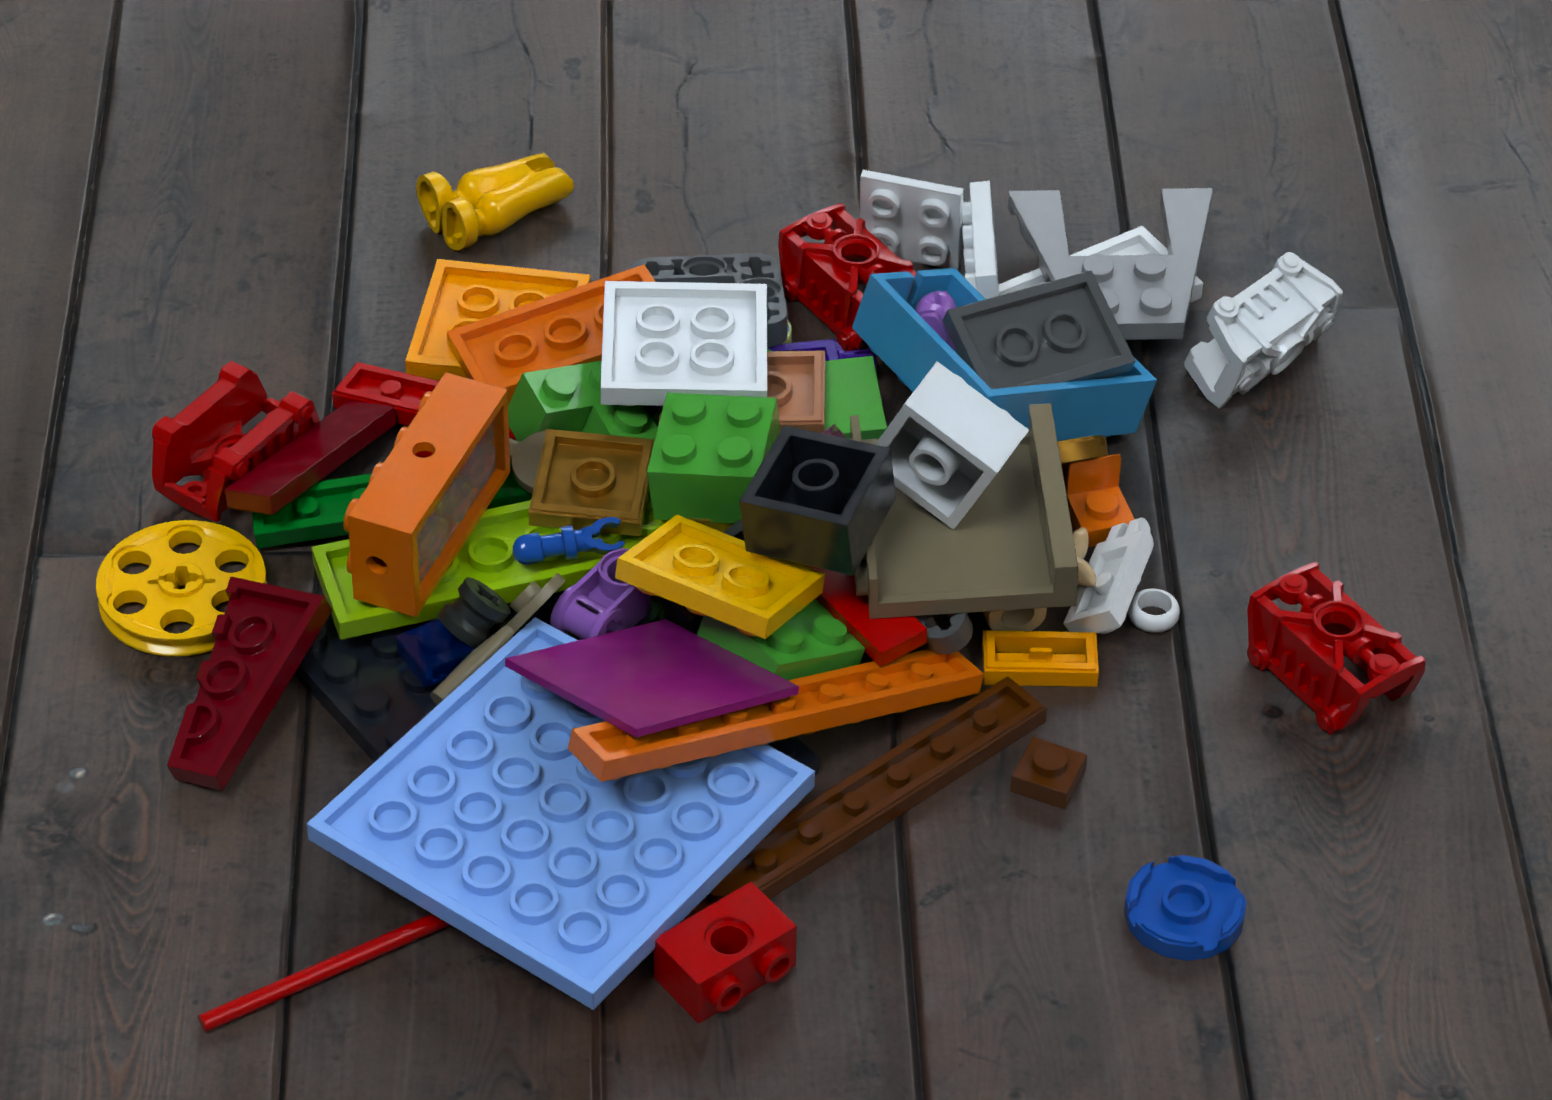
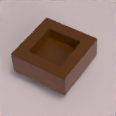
(1048, 773)

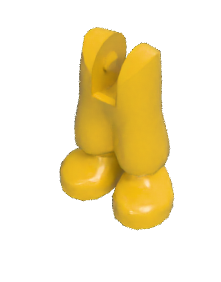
(490, 198)

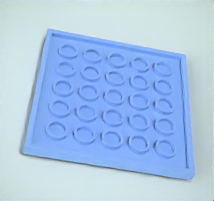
(533, 853)

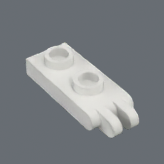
(1118, 572)

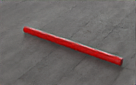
(320, 972)

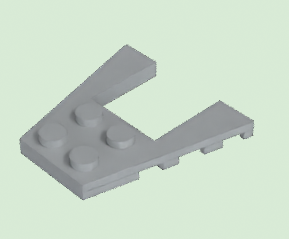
(1144, 291)

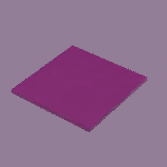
(651, 677)

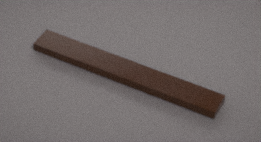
(884, 790)

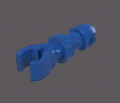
(533, 547)

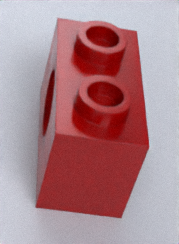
(725, 952)

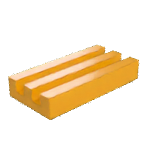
(1030, 662)

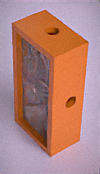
(428, 494)

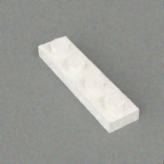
(980, 241)

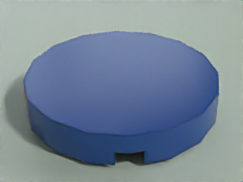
(1185, 908)

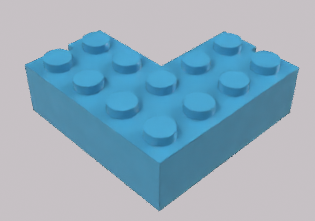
(913, 347)

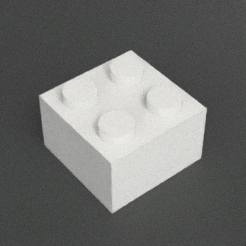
(949, 444)

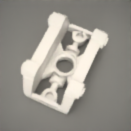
(1263, 328)

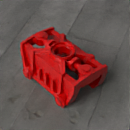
(829, 273)
(211, 440)
(1310, 647)

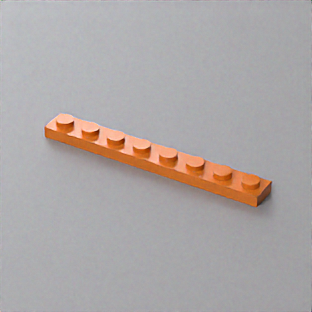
(821, 704)

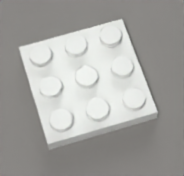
(682, 341)

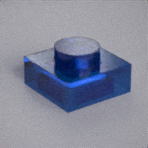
(431, 651)

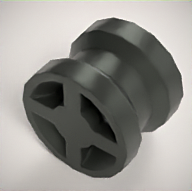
(473, 612)

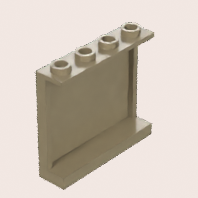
(1002, 555)

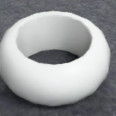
(1155, 598)

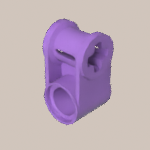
(600, 602)

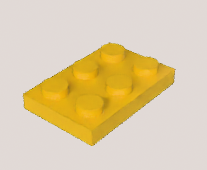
(718, 577)

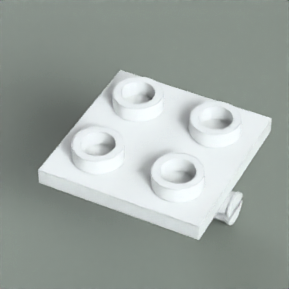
(914, 217)

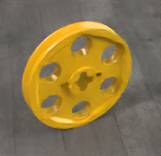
(159, 584)

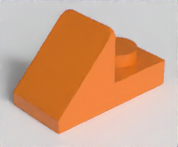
(1095, 496)

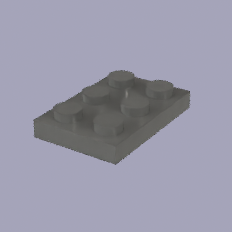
(1041, 335)

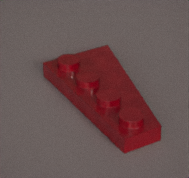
(249, 667)

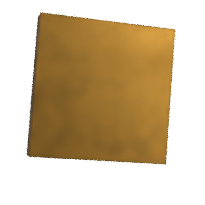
(591, 479)

